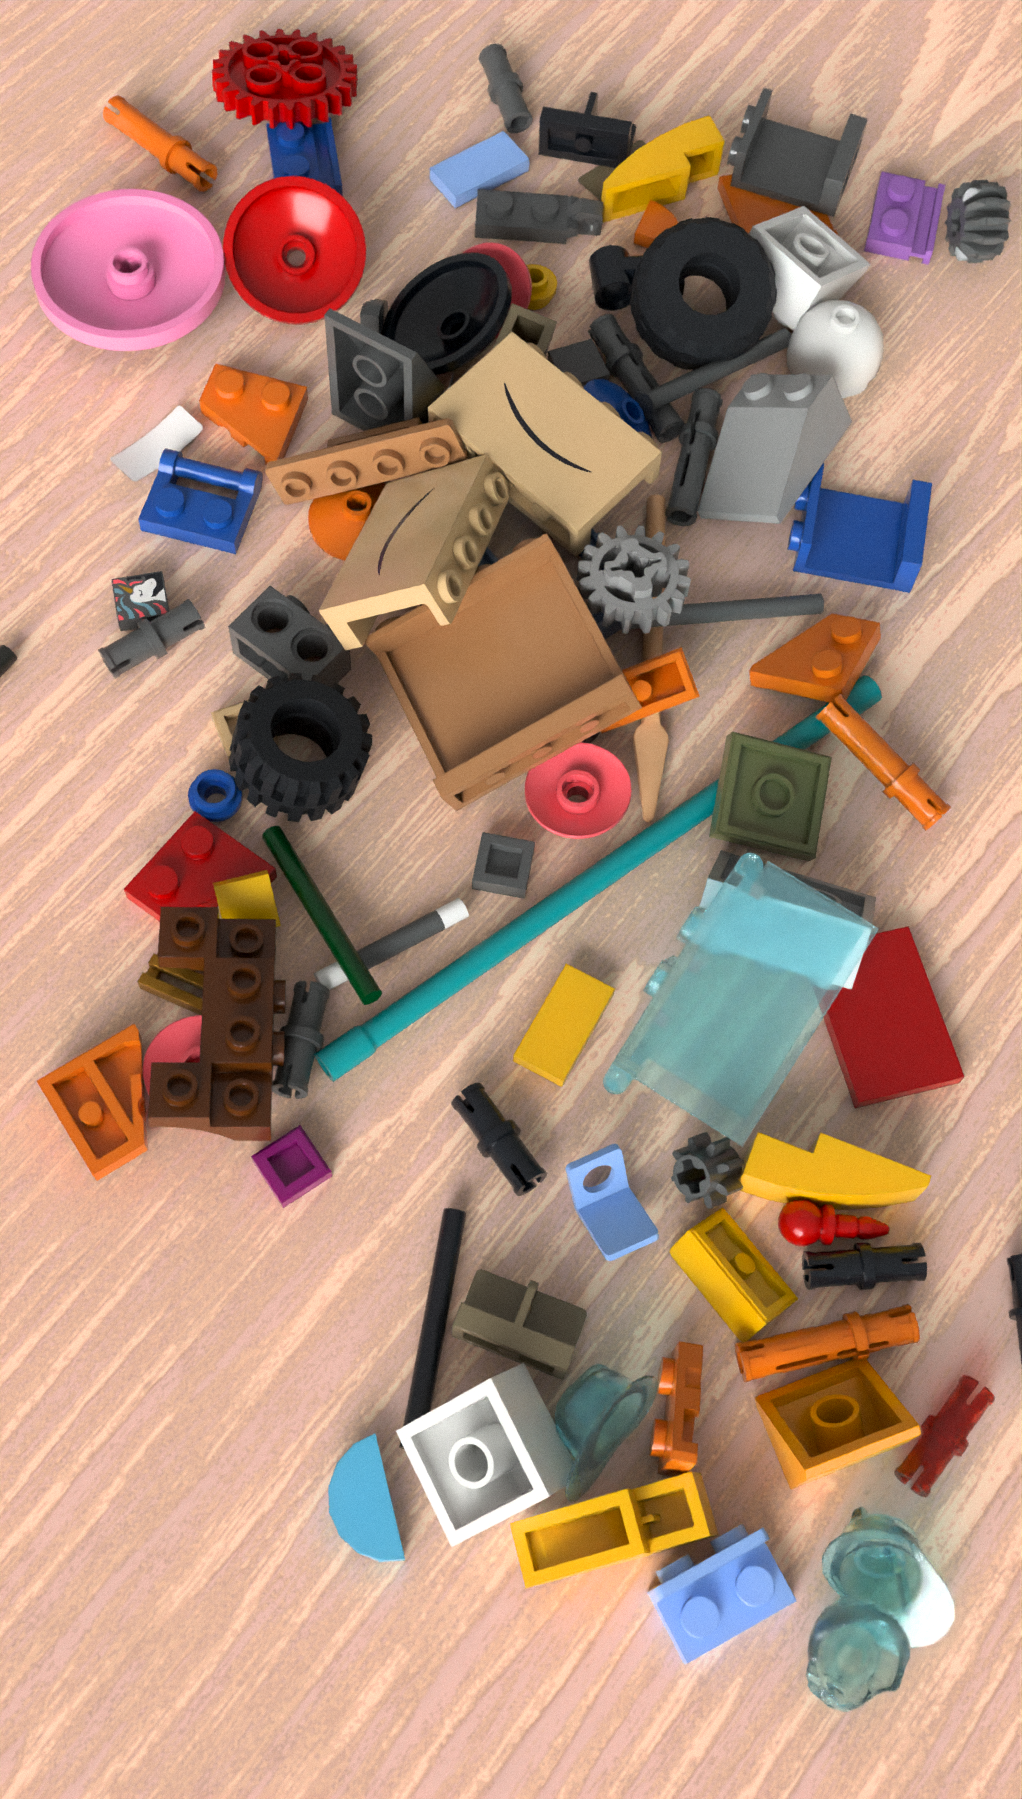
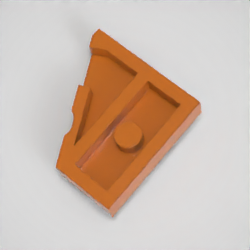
(254, 409)
(820, 660)

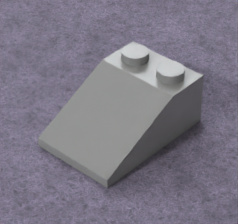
(772, 446)

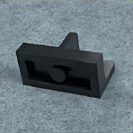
(585, 135)

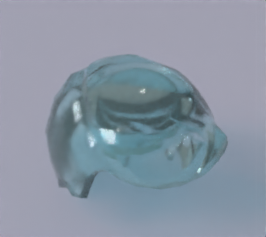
(855, 1653)

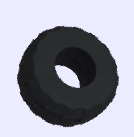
(729, 259)

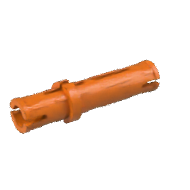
(173, 152)
(883, 762)
(807, 1347)

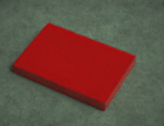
(890, 1026)

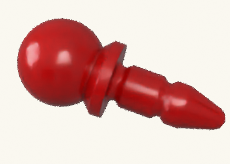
(805, 1223)

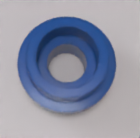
(210, 783)

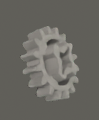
(633, 577)

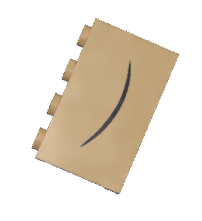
(548, 438)
(417, 547)

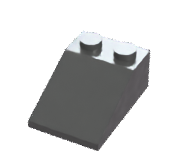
(375, 377)

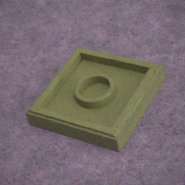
(770, 796)

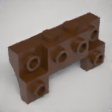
(238, 1046)

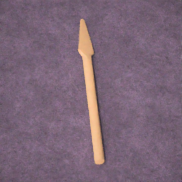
(650, 737)

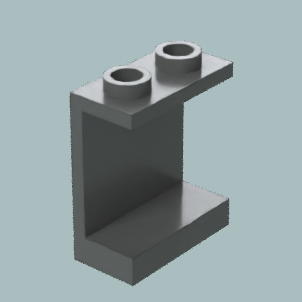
(793, 162)

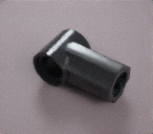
(613, 275)

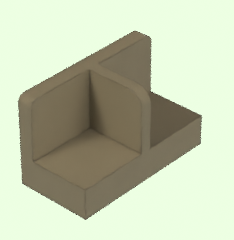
(519, 1323)

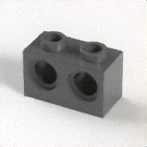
(286, 650)

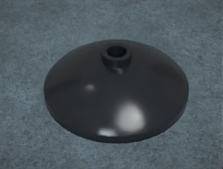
(451, 310)

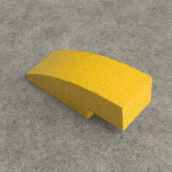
(663, 169)
(828, 1174)
(613, 1529)

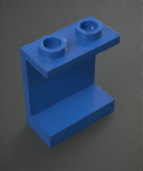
(861, 535)

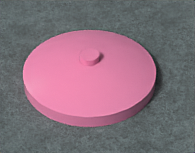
(128, 269)

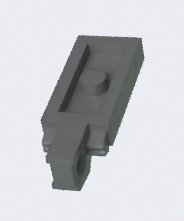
(535, 216)

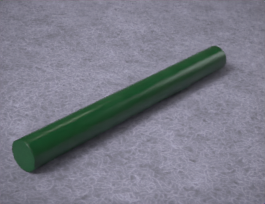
(322, 915)

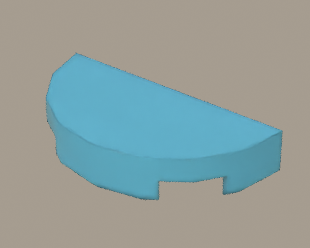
(363, 1504)

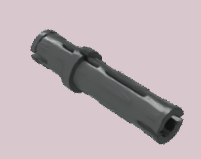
(626, 363)
(697, 440)

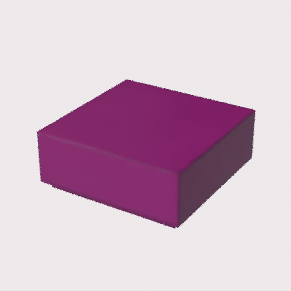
(291, 1166)

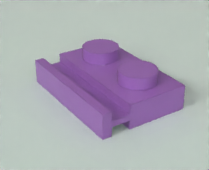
(904, 218)

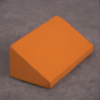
(659, 685)

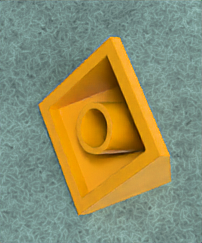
(833, 1421)

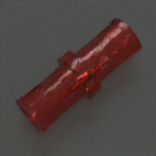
(944, 1436)

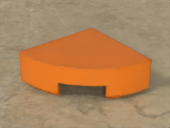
(653, 222)

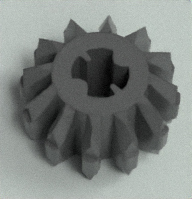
(978, 221)

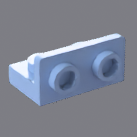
(720, 1595)

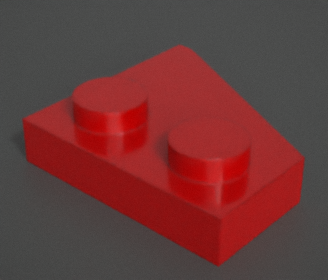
(189, 865)

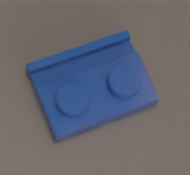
(305, 152)

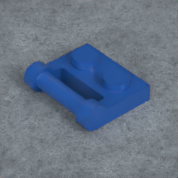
(196, 514)

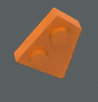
(103, 1101)
(673, 1436)

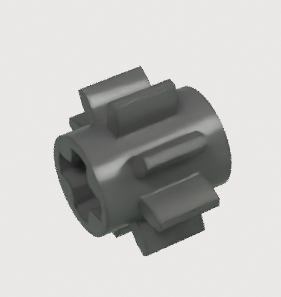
(707, 1170)

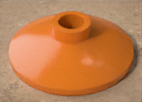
(335, 524)

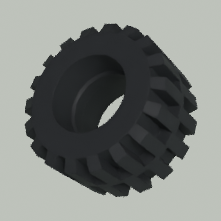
(309, 711)

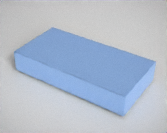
(479, 167)

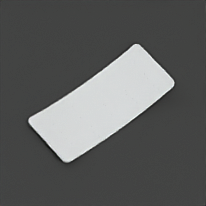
(144, 455)

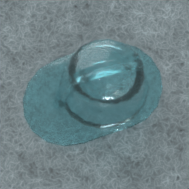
(597, 1418)
(885, 1563)

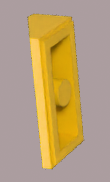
(732, 1275)

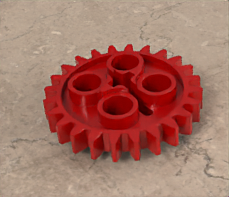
(284, 78)

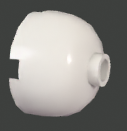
(837, 341)

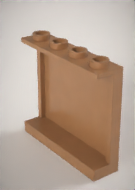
(507, 678)

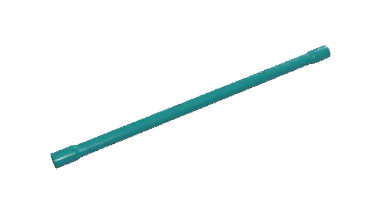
(364, 1039)

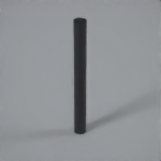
(435, 1315)

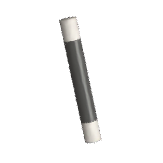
(398, 941)

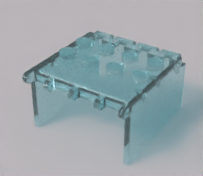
(741, 996)

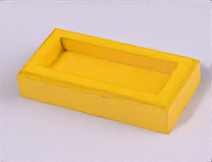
(563, 1025)

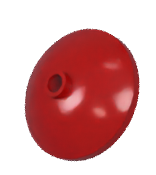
(286, 218)

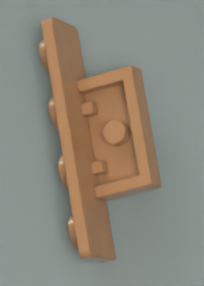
(367, 459)

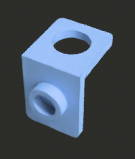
(611, 1208)

